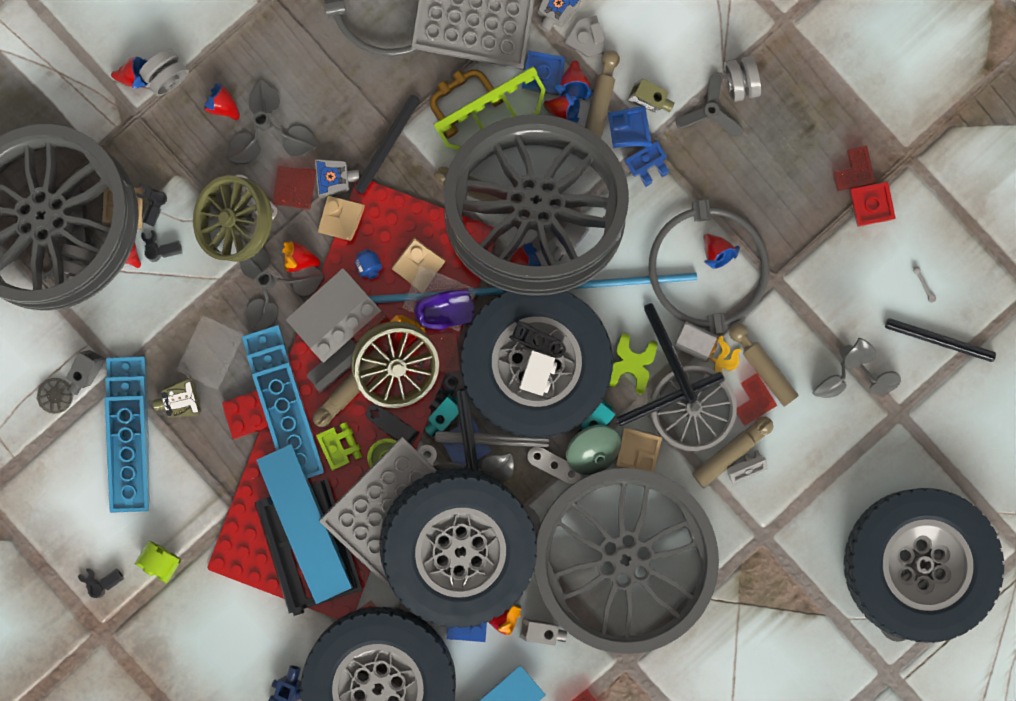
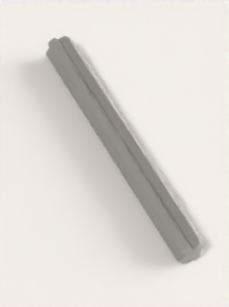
(493, 439)

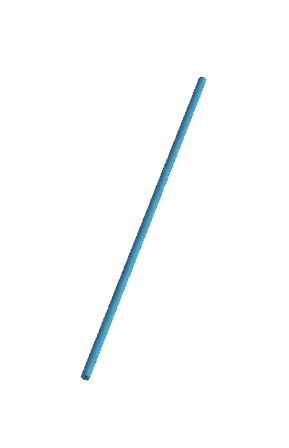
(589, 284)

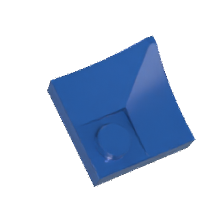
(629, 127)

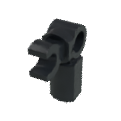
(157, 198)
(154, 253)
(446, 390)
(97, 589)

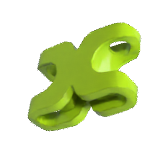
(633, 363)

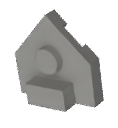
(587, 37)

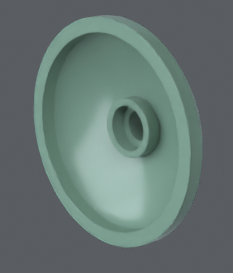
(593, 449)

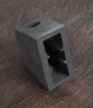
(84, 370)

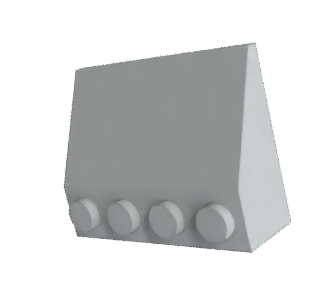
(333, 315)

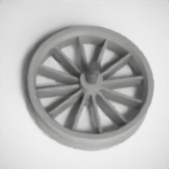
(694, 410)

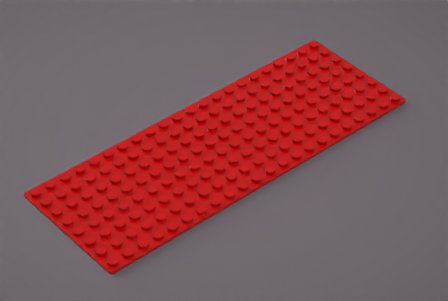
(387, 228)

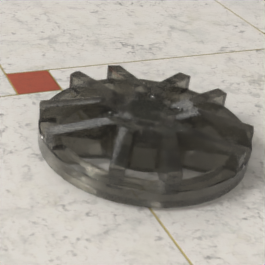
(54, 395)

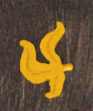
(729, 364)

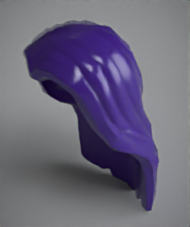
(444, 309)

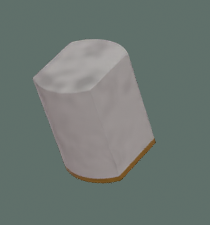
(696, 341)

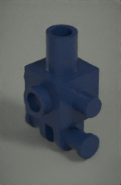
(288, 687)

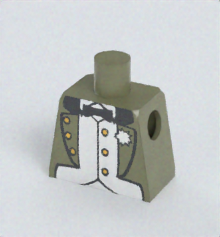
(643, 94)
(179, 399)

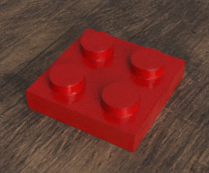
(872, 204)
(245, 415)

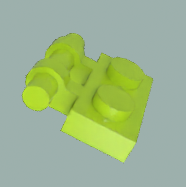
(333, 447)

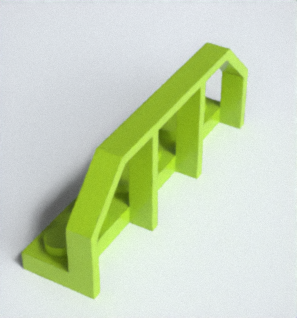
(493, 96)

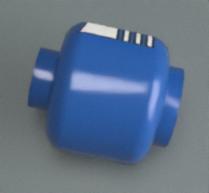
(368, 264)

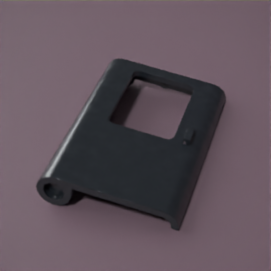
(282, 552)

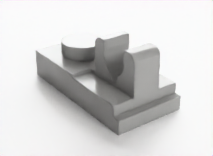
(746, 469)

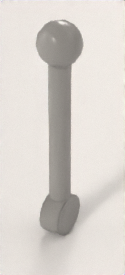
(932, 298)

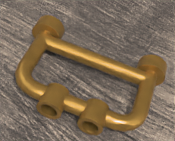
(444, 89)

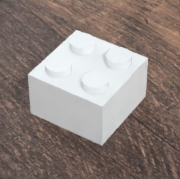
(537, 373)

